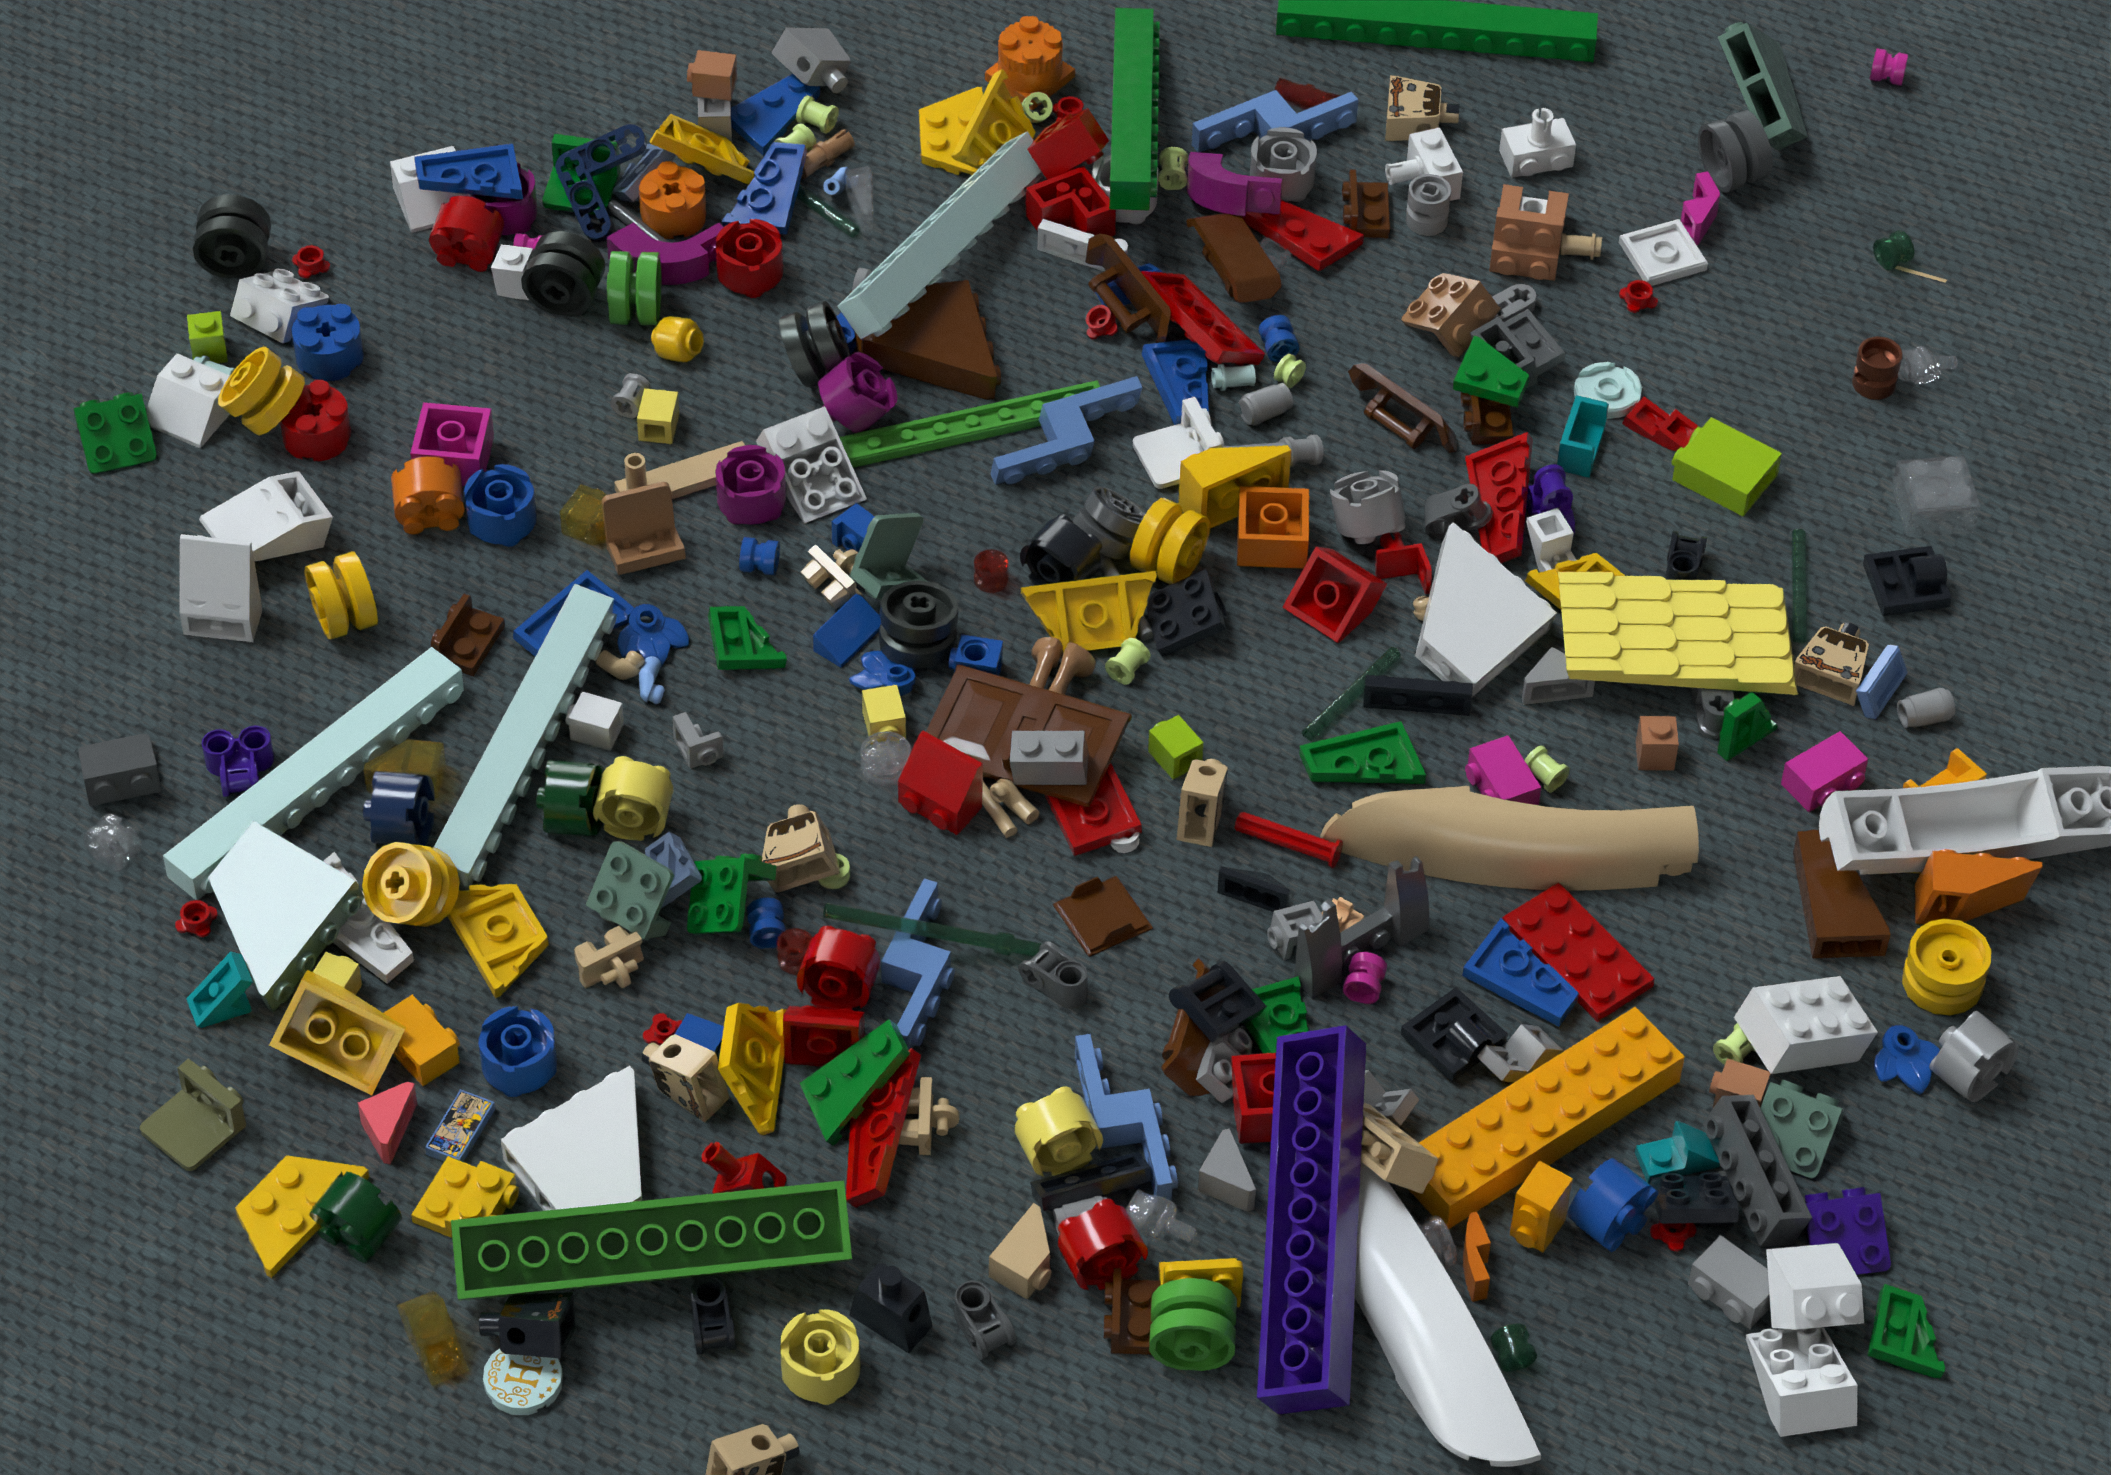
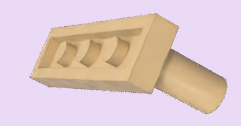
(682, 476)

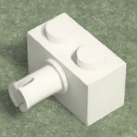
(1537, 146)
(1428, 155)

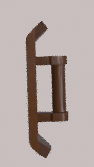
(1106, 252)
(1237, 257)
(1367, 378)
(1188, 1044)

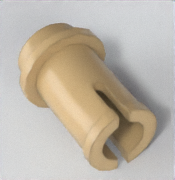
(1581, 245)

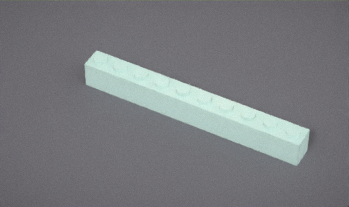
(941, 239)
(524, 732)
(319, 767)

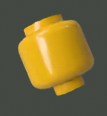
(677, 339)

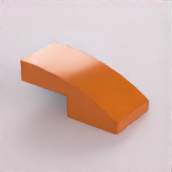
(1475, 1256)

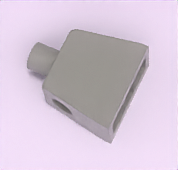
(813, 57)

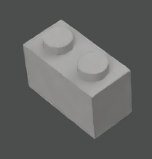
(1049, 757)
(1731, 1282)

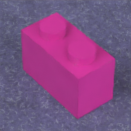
(1823, 770)
(1502, 772)

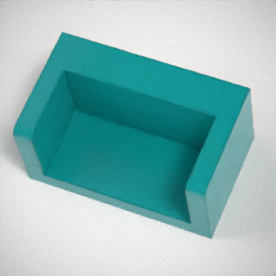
(1582, 435)

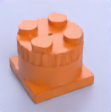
(1032, 59)

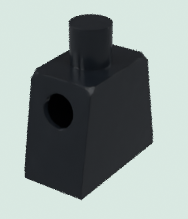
(888, 1302)

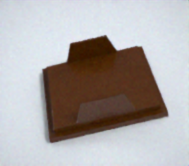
(1101, 915)

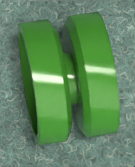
(632, 288)
(1193, 1324)

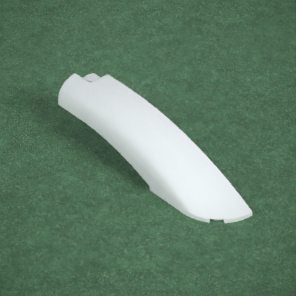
(2000, 816)
(1432, 1336)

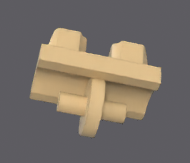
(823, 567)
(610, 962)
(941, 1116)

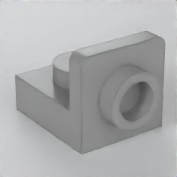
(693, 745)
(1285, 926)

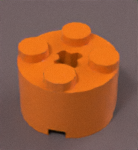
(673, 200)
(427, 495)

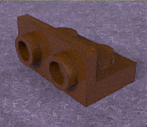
(1366, 207)
(1486, 420)
(467, 635)
(1131, 1314)

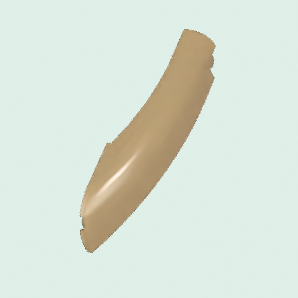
(1517, 843)

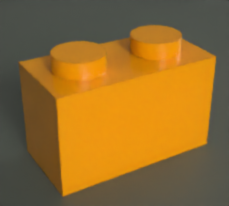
(425, 1045)
(1540, 1207)

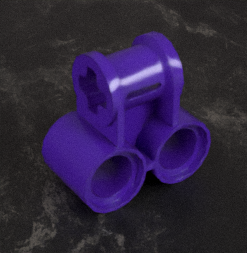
(1550, 493)
(238, 759)

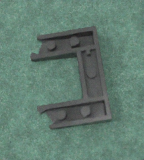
(1325, 950)

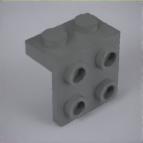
(119, 769)

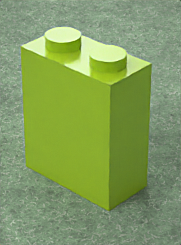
(1726, 466)

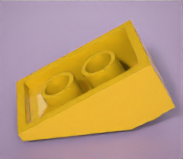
(1213, 478)
(337, 1033)

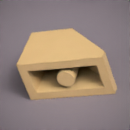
(1023, 1256)

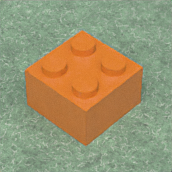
(1273, 527)

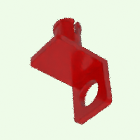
(1402, 560)
(739, 1173)

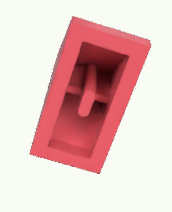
(387, 1118)

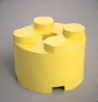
(633, 799)
(1057, 1132)
(820, 1356)

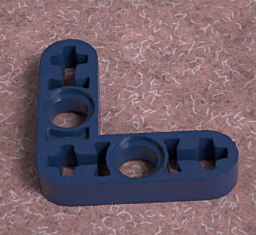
(590, 168)

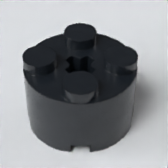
(1061, 553)

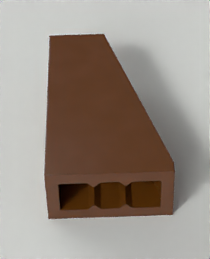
(1836, 904)

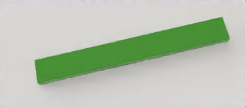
(953, 427)

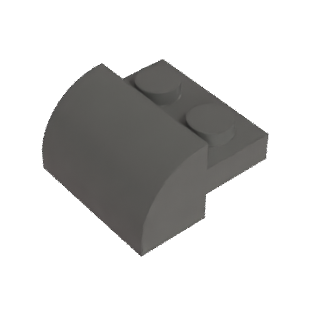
(1523, 343)

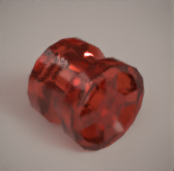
(995, 563)
(793, 941)

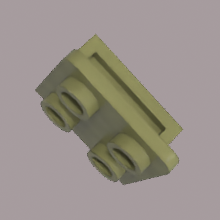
(196, 1118)

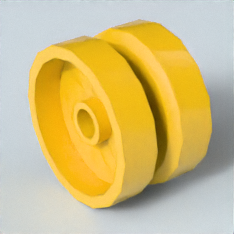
(261, 391)
(1169, 541)
(341, 595)
(410, 884)
(1946, 966)

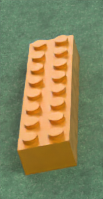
(1547, 1114)

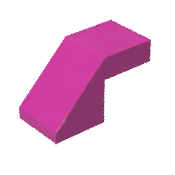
(1702, 210)

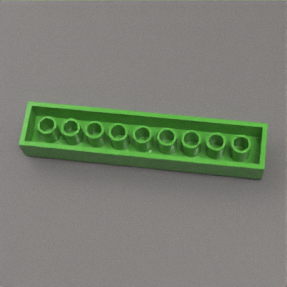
(651, 1240)

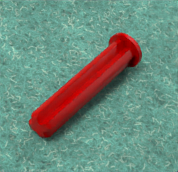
(1289, 838)

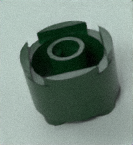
(570, 798)
(355, 1216)

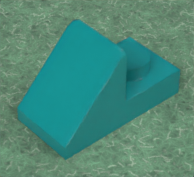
(222, 992)
(1683, 1153)

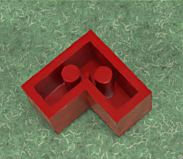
(1068, 144)
(1072, 201)

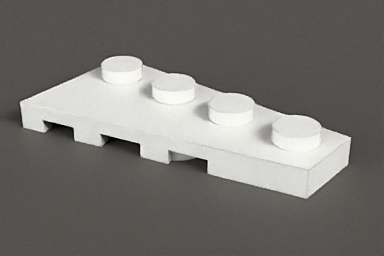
(371, 939)

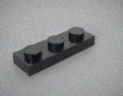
(1417, 695)
(1093, 1180)

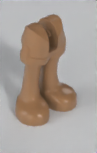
(1048, 653)

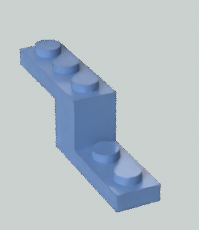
(1273, 112)
(1066, 431)
(918, 967)
(1125, 1117)

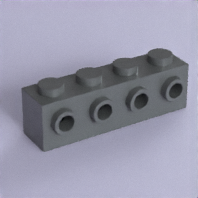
(1757, 1171)

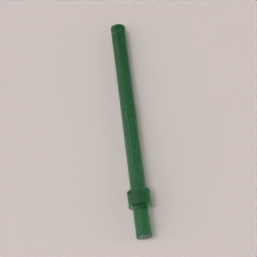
(1002, 943)

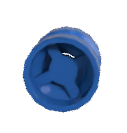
(1278, 337)
(762, 556)
(766, 922)

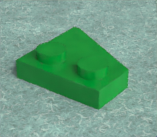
(1490, 375)
(740, 641)
(1744, 725)
(1903, 1333)

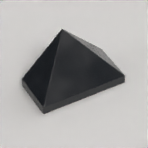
(1253, 888)

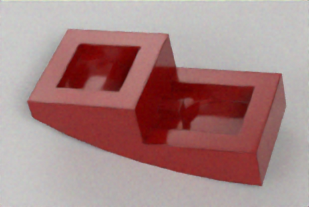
(1658, 426)

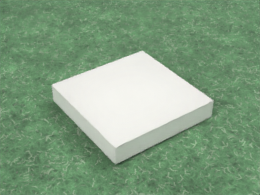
(1663, 252)

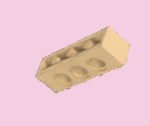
(1394, 1153)

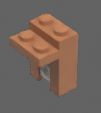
(1528, 234)

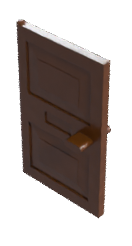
(985, 708)

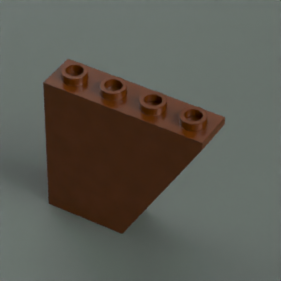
(939, 342)

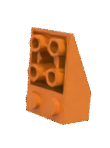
(1970, 885)

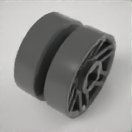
(1111, 520)

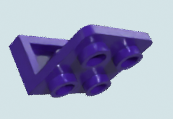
(1854, 1224)

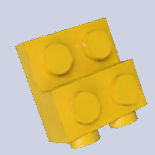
(465, 1193)

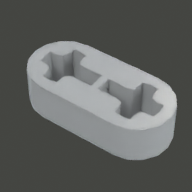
(1509, 306)

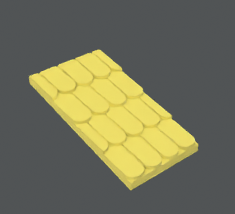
(1676, 632)

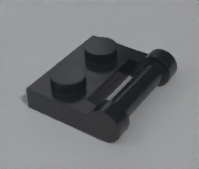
(1222, 1011)

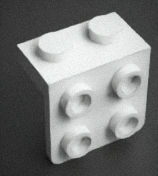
(272, 302)
(1167, 447)

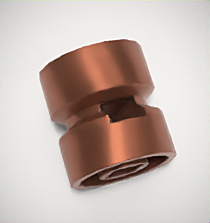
(1877, 368)

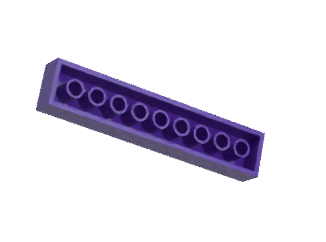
(1312, 1221)

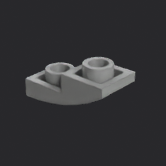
(1216, 1068)

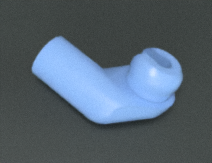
(837, 183)
(647, 677)

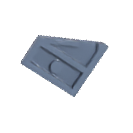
(628, 186)
(672, 853)

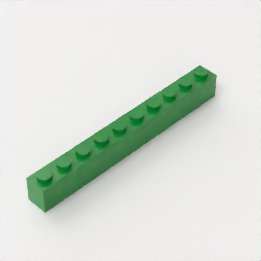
(1445, 26)
(1134, 110)

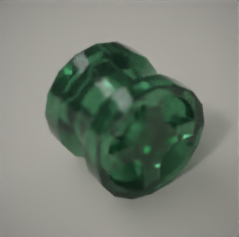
(1893, 250)
(1513, 1347)

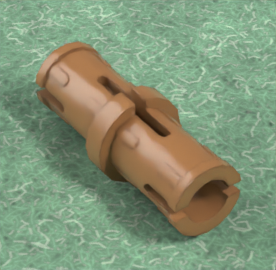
(825, 152)

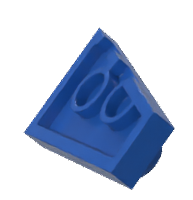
(770, 112)
(471, 171)
(772, 189)
(1178, 373)
(535, 629)
(1516, 974)

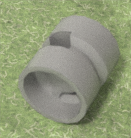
(1428, 204)

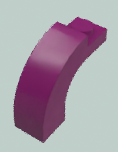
(1230, 192)
(680, 261)

